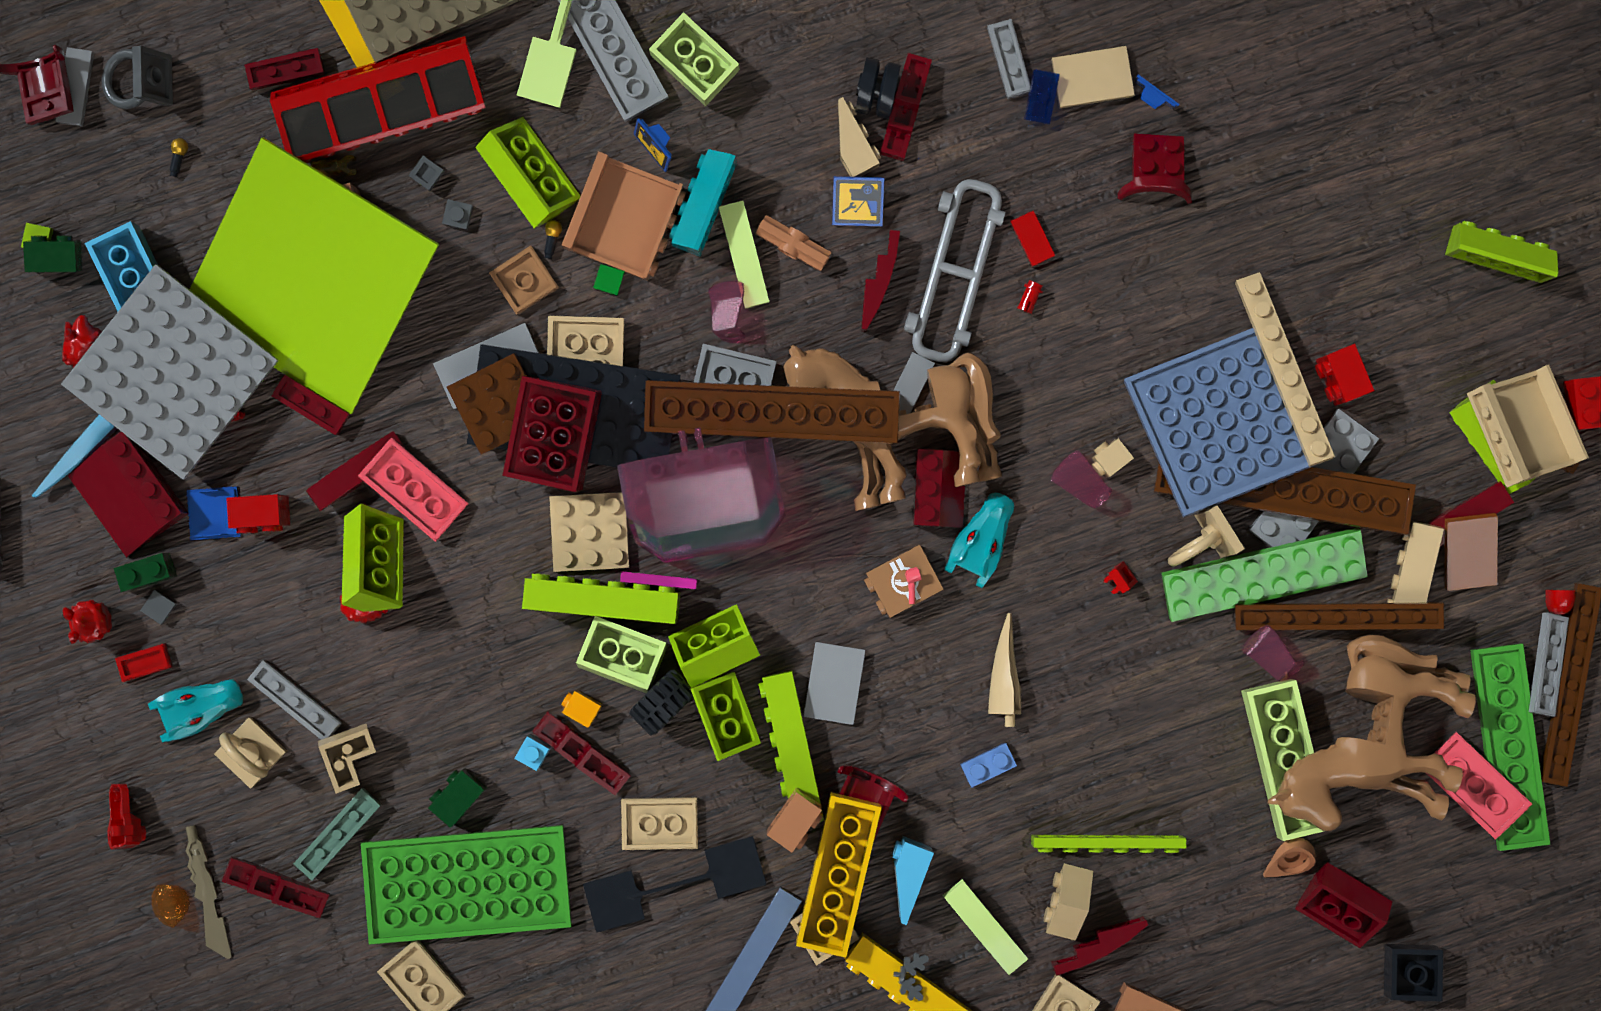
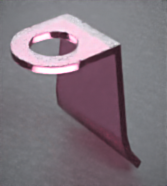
(726, 308)
(1081, 480)
(1271, 654)

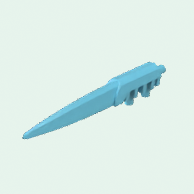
(83, 447)

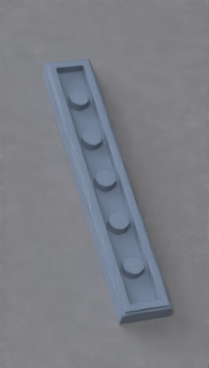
(755, 952)

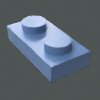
(988, 765)

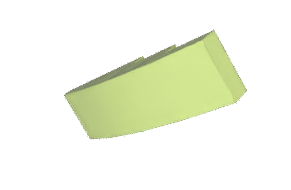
(744, 253)
(985, 927)

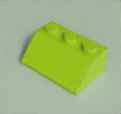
(725, 716)

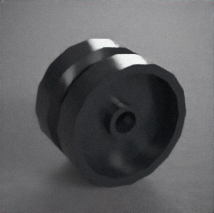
(877, 88)

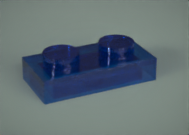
(1041, 96)

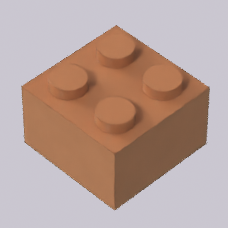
(794, 821)

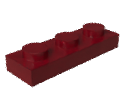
(284, 69)
(310, 405)

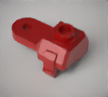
(123, 828)

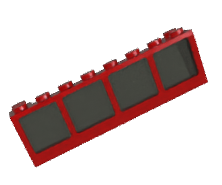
(378, 100)

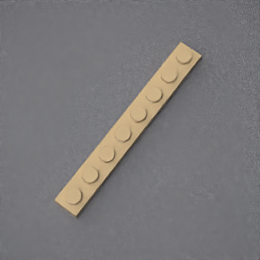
(1284, 369)

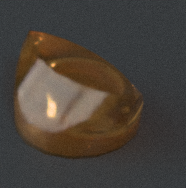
(169, 904)

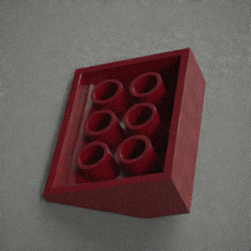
(552, 433)
(127, 493)

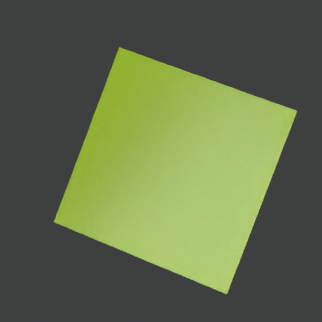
(312, 273)

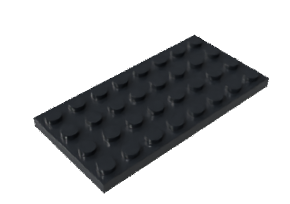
(621, 412)

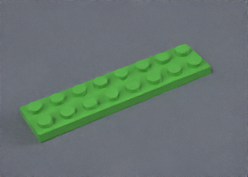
(1264, 574)
(1511, 737)

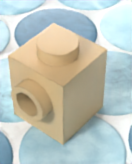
(1110, 457)

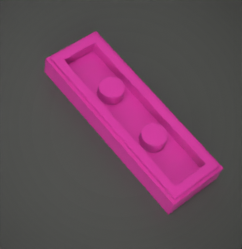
(659, 580)

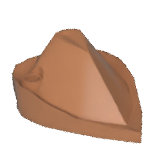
(1291, 858)

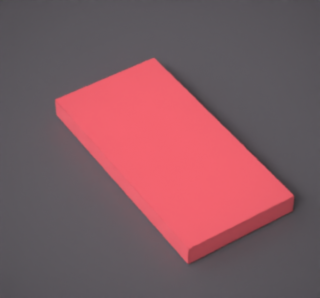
(413, 489)
(1483, 789)

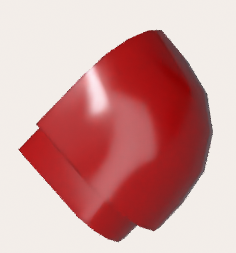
(1560, 601)

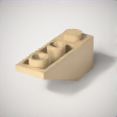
(854, 148)

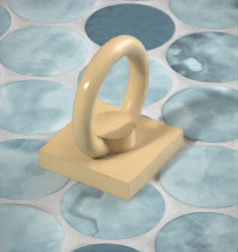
(1215, 534)
(249, 752)

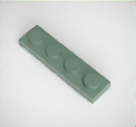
(337, 834)

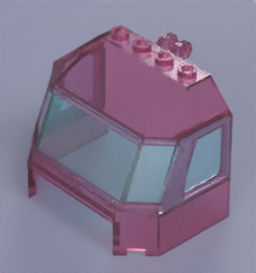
(703, 499)

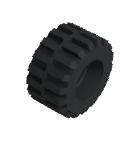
(661, 702)

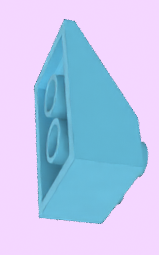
(910, 866)

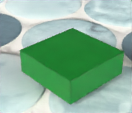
(609, 280)

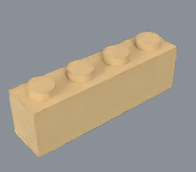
(1416, 563)

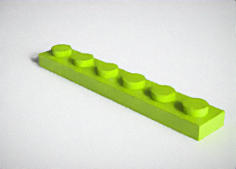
(1119, 843)

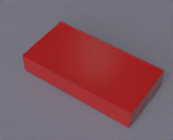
(1032, 238)
(143, 662)

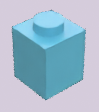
(533, 752)

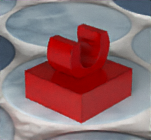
(1122, 577)

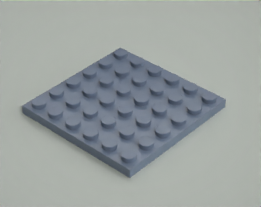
(1216, 422)

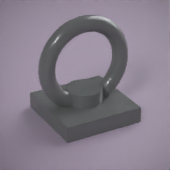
(150, 77)

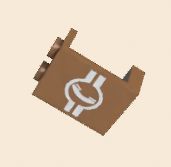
(891, 583)

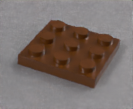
(489, 401)

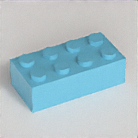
(122, 260)

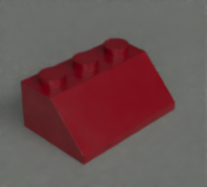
(935, 495)
(1344, 905)

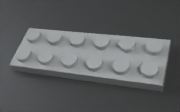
(616, 56)
(1350, 447)

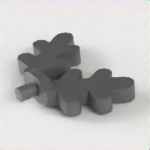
(906, 984)

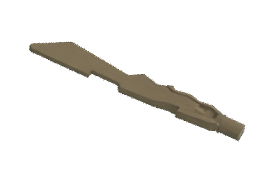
(215, 929)

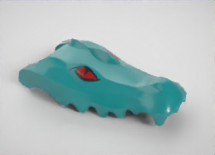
(982, 540)
(193, 708)

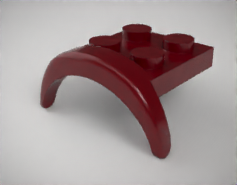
(43, 86)
(1157, 166)
(870, 787)

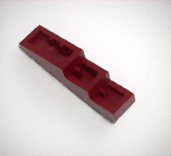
(905, 107)
(876, 288)
(345, 477)
(1488, 501)
(581, 753)
(275, 887)
(1108, 940)

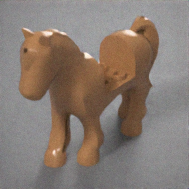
(960, 405)
(1389, 678)

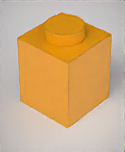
(581, 707)

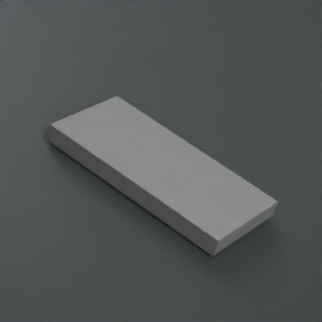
(466, 361)

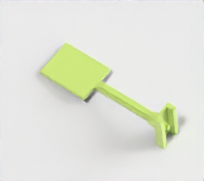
(548, 64)

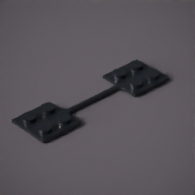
(617, 900)

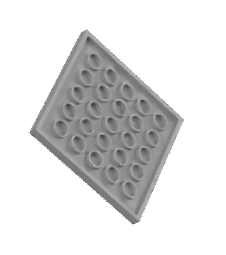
(170, 372)

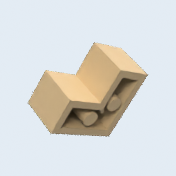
(341, 750)
(1069, 902)

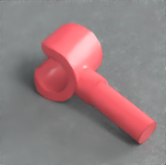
(912, 575)

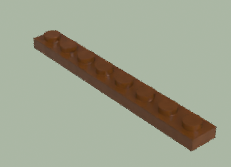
(1340, 616)
(1573, 679)

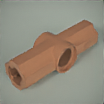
(793, 243)

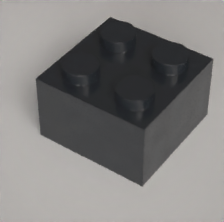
(1413, 972)

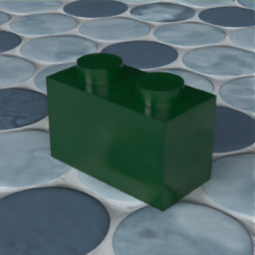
(52, 255)
(145, 572)
(456, 797)

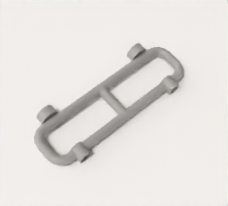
(917, 323)

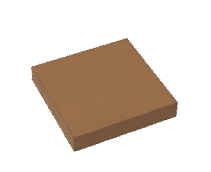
(524, 280)

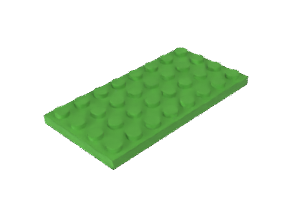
(466, 884)

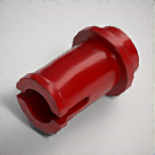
(1030, 296)

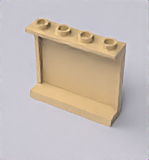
(1527, 426)

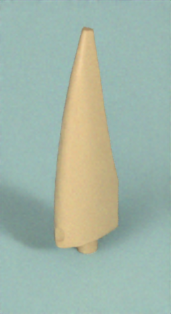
(1005, 685)

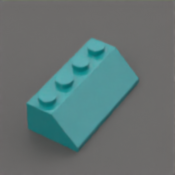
(704, 201)

